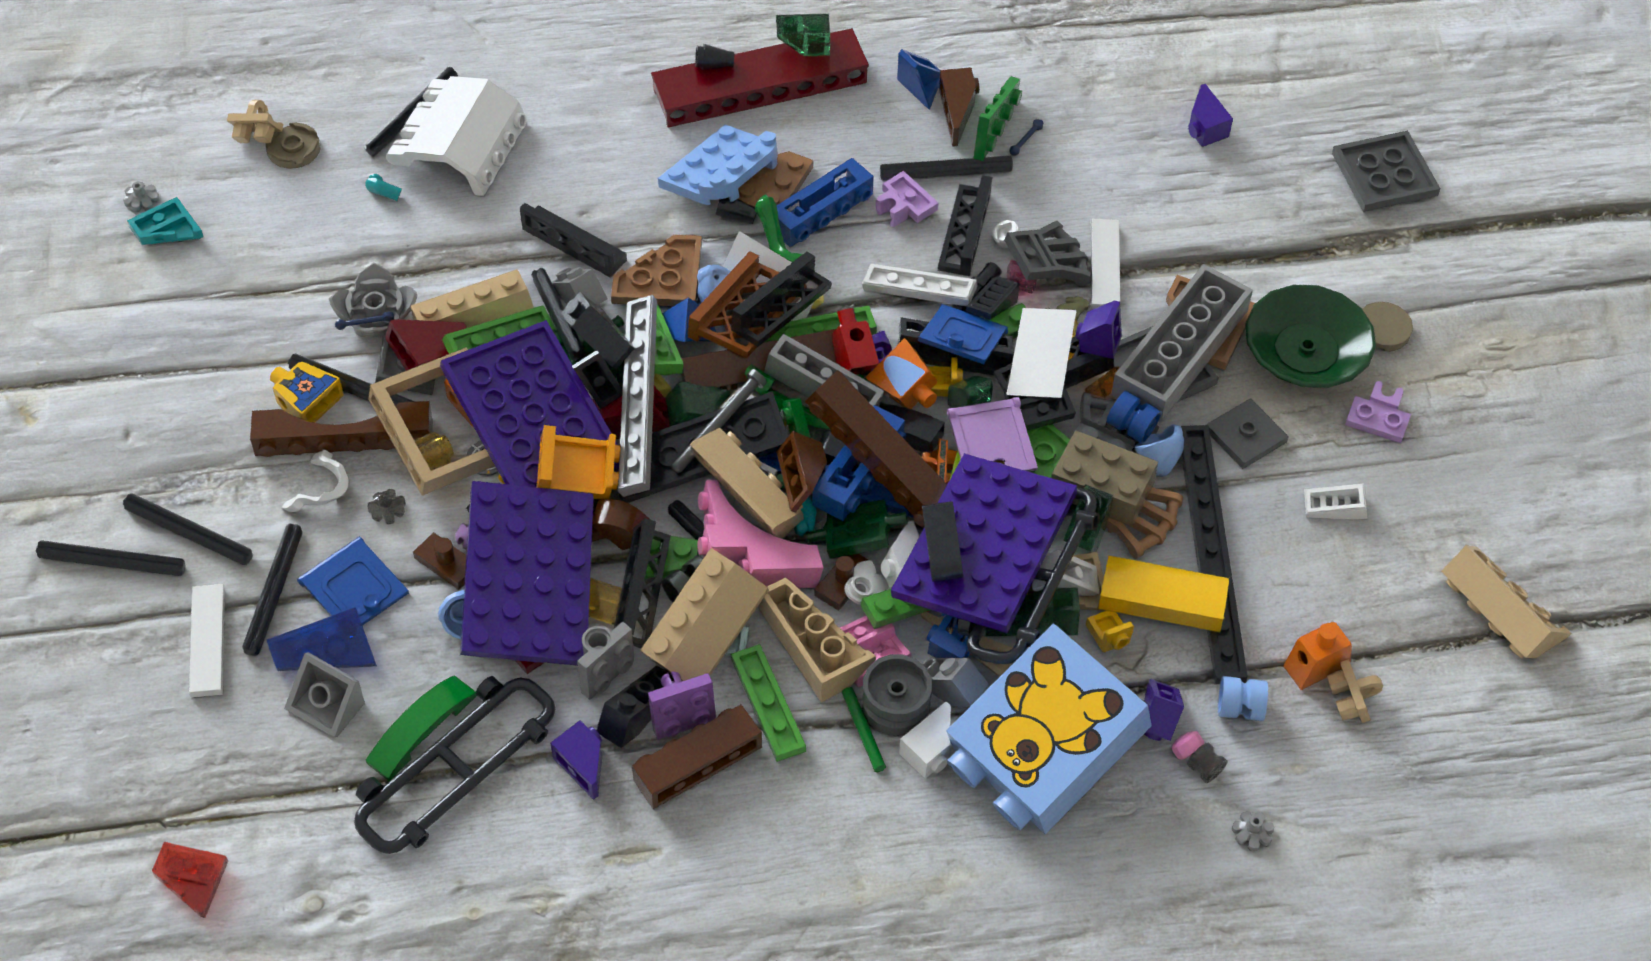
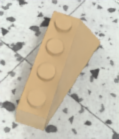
(478, 302)
(1503, 603)
(817, 646)

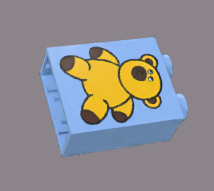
(1046, 731)

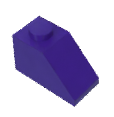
(1209, 118)
(1101, 330)
(1164, 708)
(580, 755)

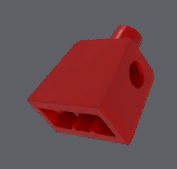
(854, 344)

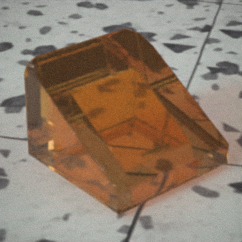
(1103, 386)

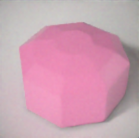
(1187, 744)

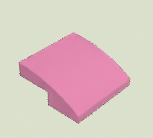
(879, 641)

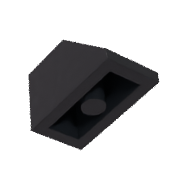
(598, 379)

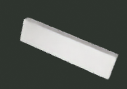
(1105, 262)
(919, 284)
(207, 640)

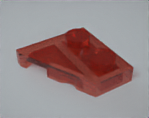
(190, 874)

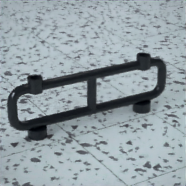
(1028, 634)
(493, 693)

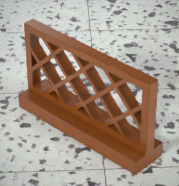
(723, 298)

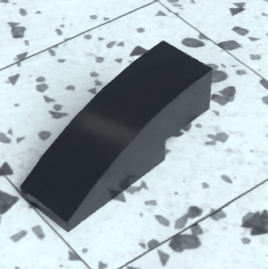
(920, 429)

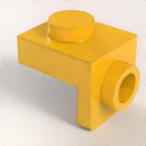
(945, 377)
(1109, 630)

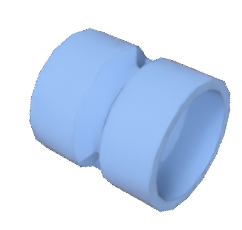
(1243, 698)

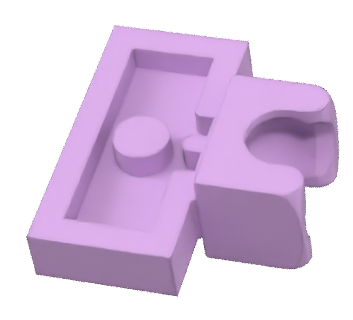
(904, 198)
(1379, 414)

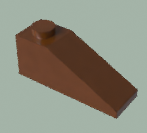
(958, 98)
(801, 466)

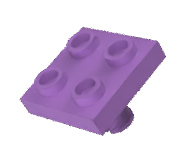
(681, 704)

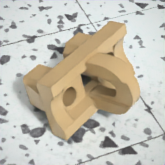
(251, 121)
(1360, 689)

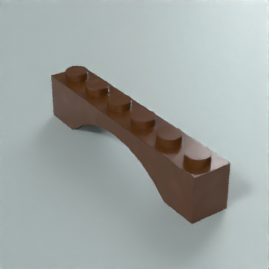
(282, 434)

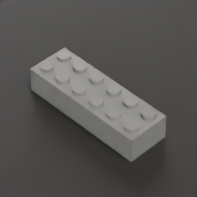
(1183, 340)

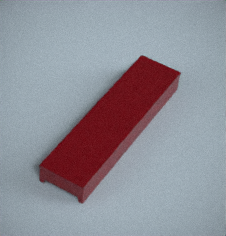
(759, 73)

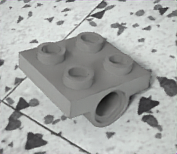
(604, 657)

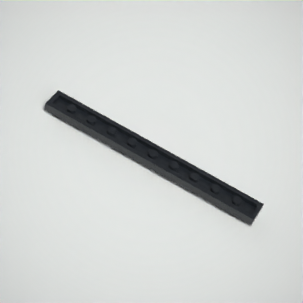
(1211, 547)

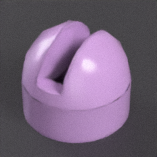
(462, 535)

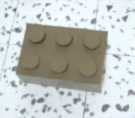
(1110, 470)

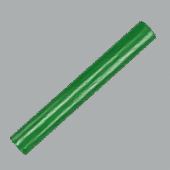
(863, 729)

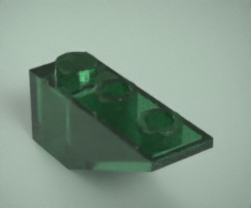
(1062, 611)

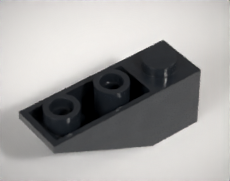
(629, 710)

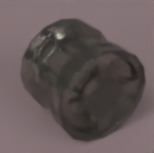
(1207, 762)

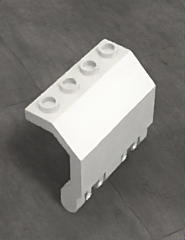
(464, 125)

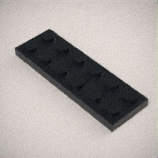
(754, 423)

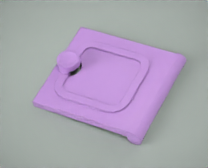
(993, 433)

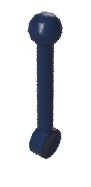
(1037, 125)
(340, 324)

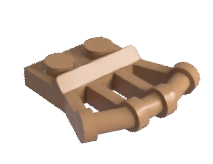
(1155, 534)

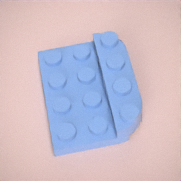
(721, 165)

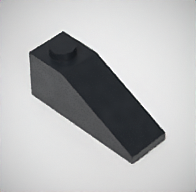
(597, 330)

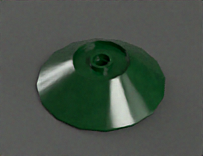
(1310, 336)

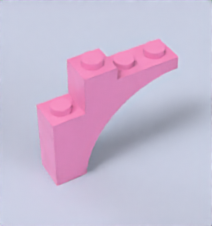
(752, 548)

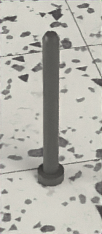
(755, 380)

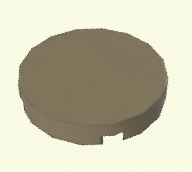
(293, 146)
(1390, 324)

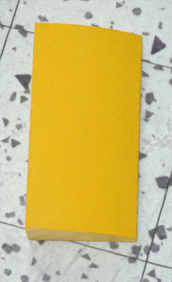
(1164, 593)

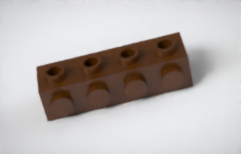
(696, 756)

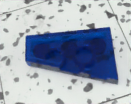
(334, 639)

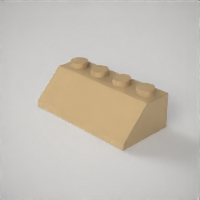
(746, 481)
(705, 617)

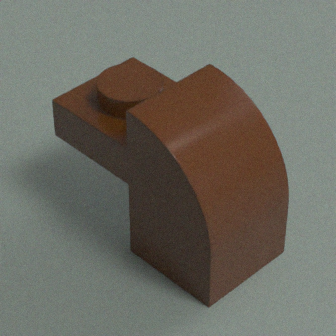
(615, 521)

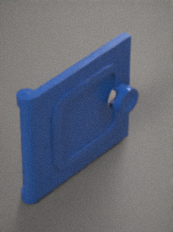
(963, 334)
(352, 580)

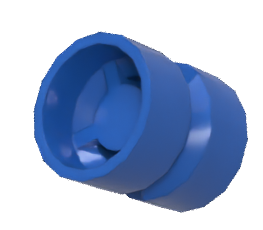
(1135, 418)

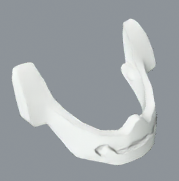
(324, 459)

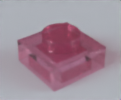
(1015, 274)

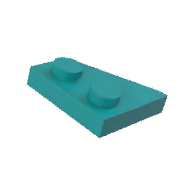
(165, 224)

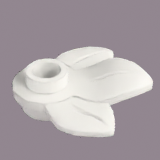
(865, 582)

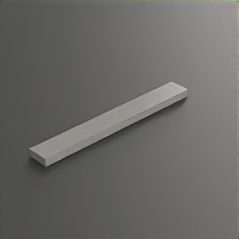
(638, 397)

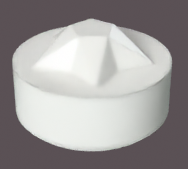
(1000, 232)

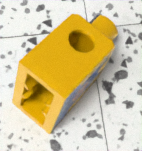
(306, 391)

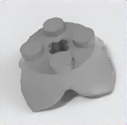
(372, 296)

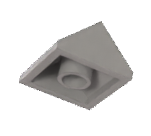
(324, 696)

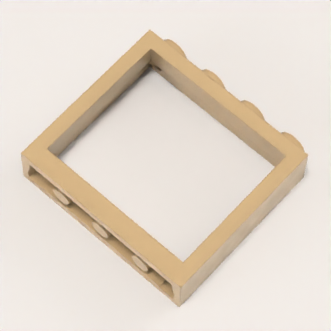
(423, 477)

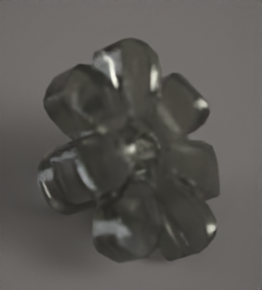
(386, 506)

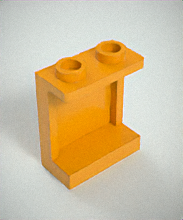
(577, 463)

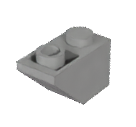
(578, 280)
(956, 680)

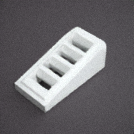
(1337, 511)

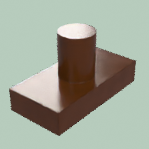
(442, 559)
(832, 586)

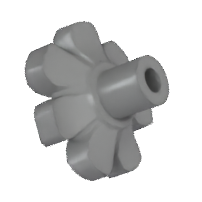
(140, 196)
(1253, 830)

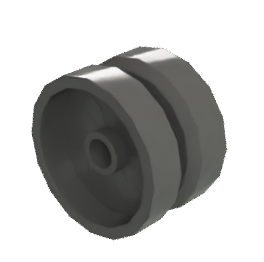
(896, 694)

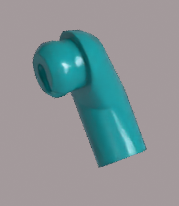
(377, 186)
(808, 523)

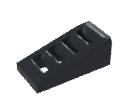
(994, 298)

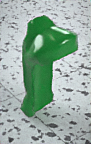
(768, 215)

